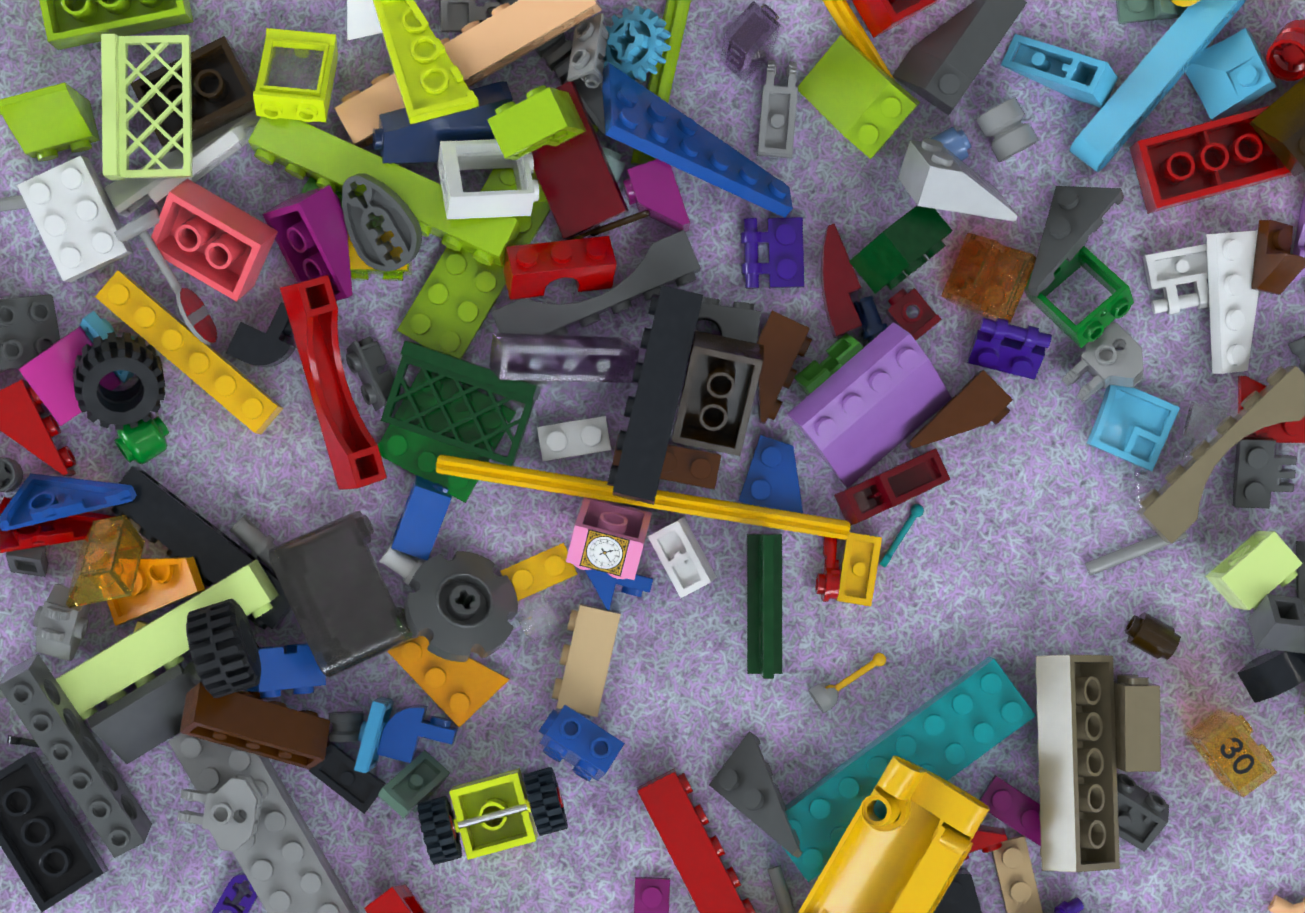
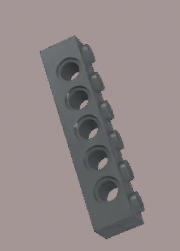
(75, 755)

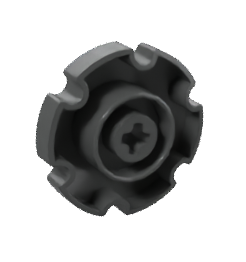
(447, 625)

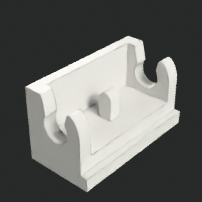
(682, 557)

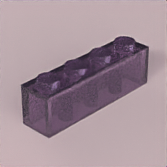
(750, 40)
(563, 358)

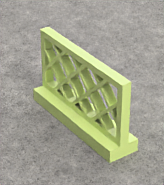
(115, 106)

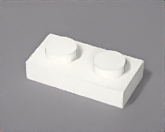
(574, 438)

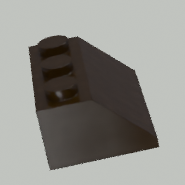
(1284, 128)

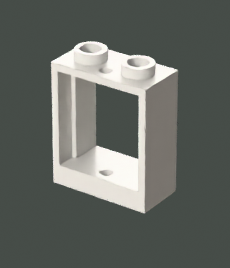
(485, 204)

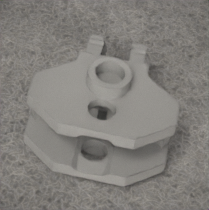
(1108, 364)
(59, 626)
(223, 811)

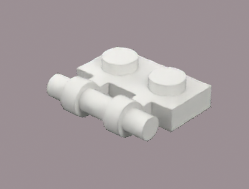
(1178, 268)

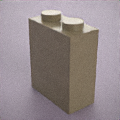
(1137, 724)

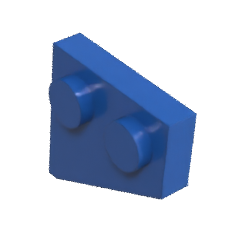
(772, 477)

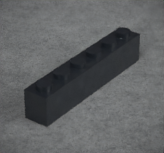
(657, 394)
(188, 534)

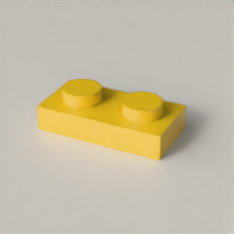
(859, 569)
(540, 571)

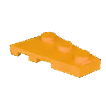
(156, 586)
(452, 685)

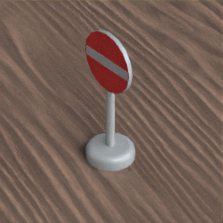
(189, 304)

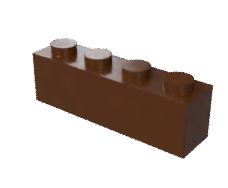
(256, 726)

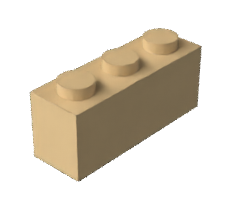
(586, 659)

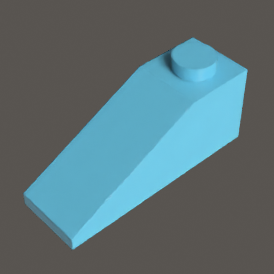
(1061, 70)

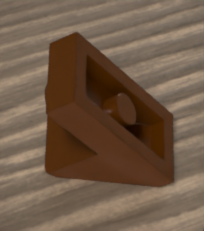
(1273, 262)

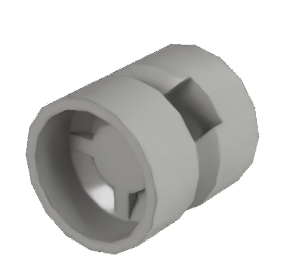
(1006, 128)

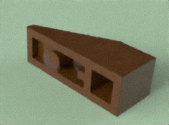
(970, 408)

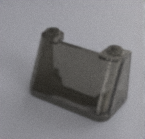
(339, 594)

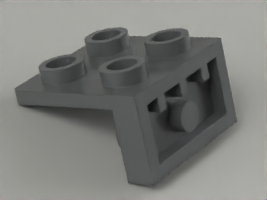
(26, 329)

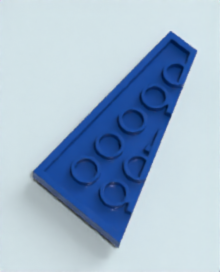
(660, 130)

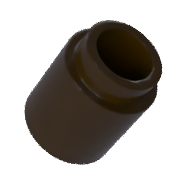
(1152, 636)

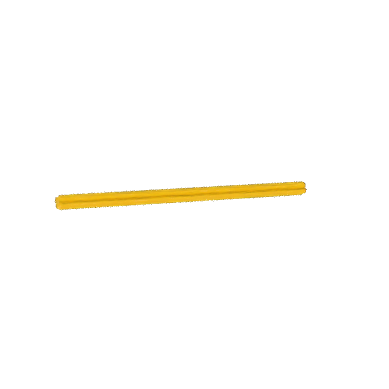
(664, 499)

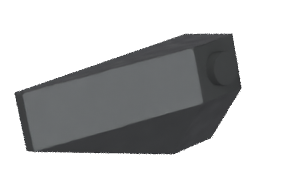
(953, 54)

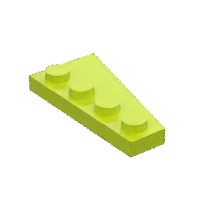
(422, 68)

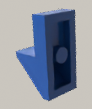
(606, 585)

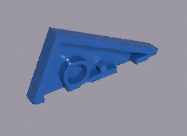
(56, 497)

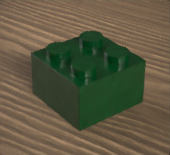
(901, 248)

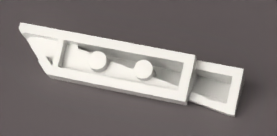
(206, 155)

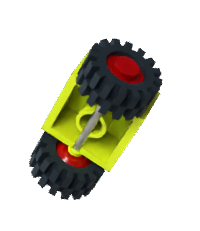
(492, 814)

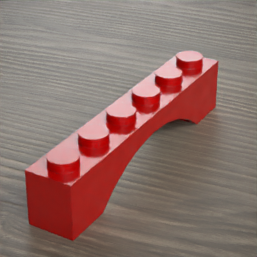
(315, 329)

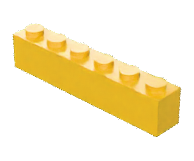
(188, 353)

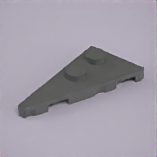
(1070, 221)
(749, 787)

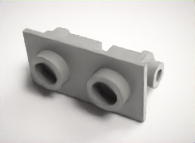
(587, 50)

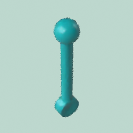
(916, 511)

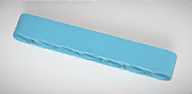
(1151, 81)

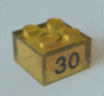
(1231, 752)

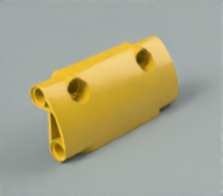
(904, 861)

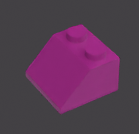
(656, 190)

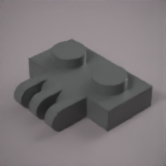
(1260, 472)

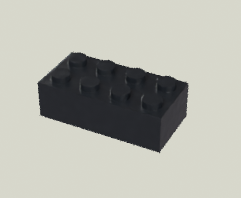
(43, 834)

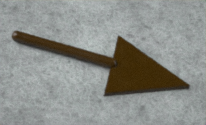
(618, 223)

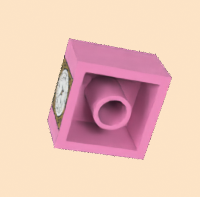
(608, 538)

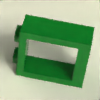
(1093, 325)

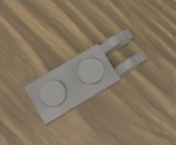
(778, 114)

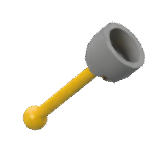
(826, 694)

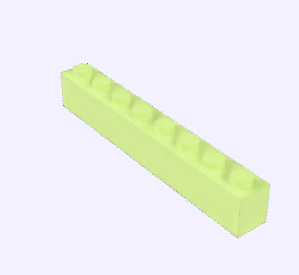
(159, 642)

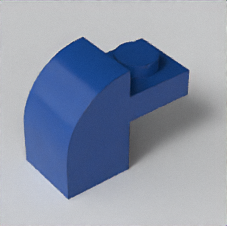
(405, 728)

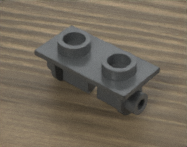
(365, 362)

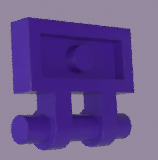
(784, 253)
(1009, 348)

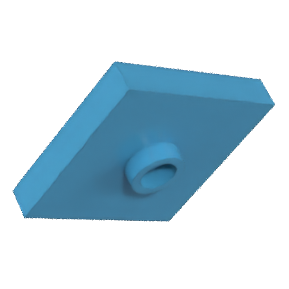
(371, 734)

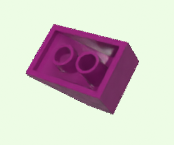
(314, 238)

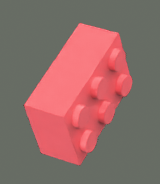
(212, 239)

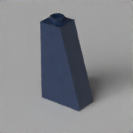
(421, 141)

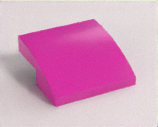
(52, 375)

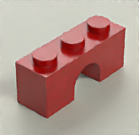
(534, 266)

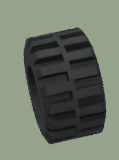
(118, 406)
(223, 648)

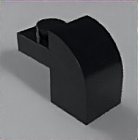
(263, 348)
(1273, 674)

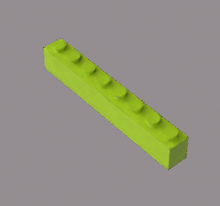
(332, 161)

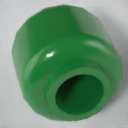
(143, 441)

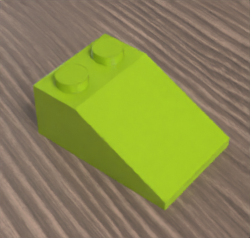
(857, 96)
(50, 121)

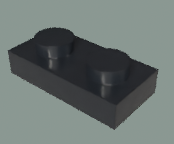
(339, 774)

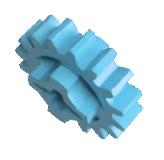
(635, 44)

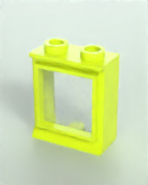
(296, 75)

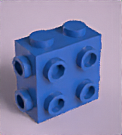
(579, 743)

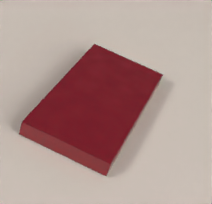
(578, 178)

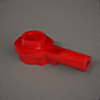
(829, 582)

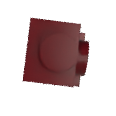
(897, 312)

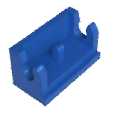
(421, 518)

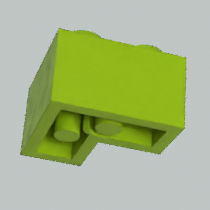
(540, 120)

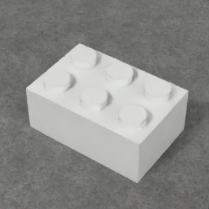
(74, 218)

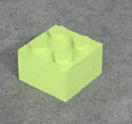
(1254, 570)

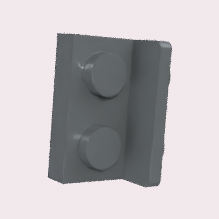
(1139, 813)

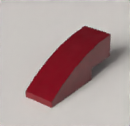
(837, 282)
(892, 487)

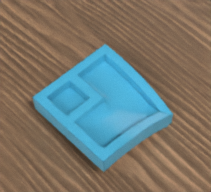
(1230, 75)
(1132, 425)

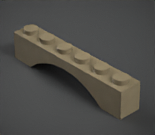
(1178, 501)

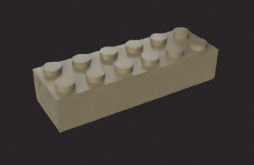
(1077, 763)

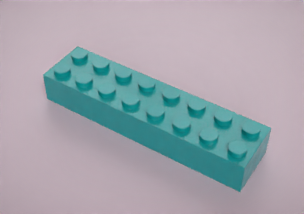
(937, 736)

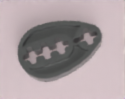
(398, 218)

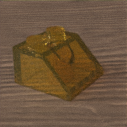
(106, 562)

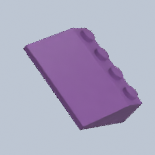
(871, 404)

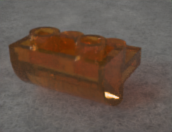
(988, 277)

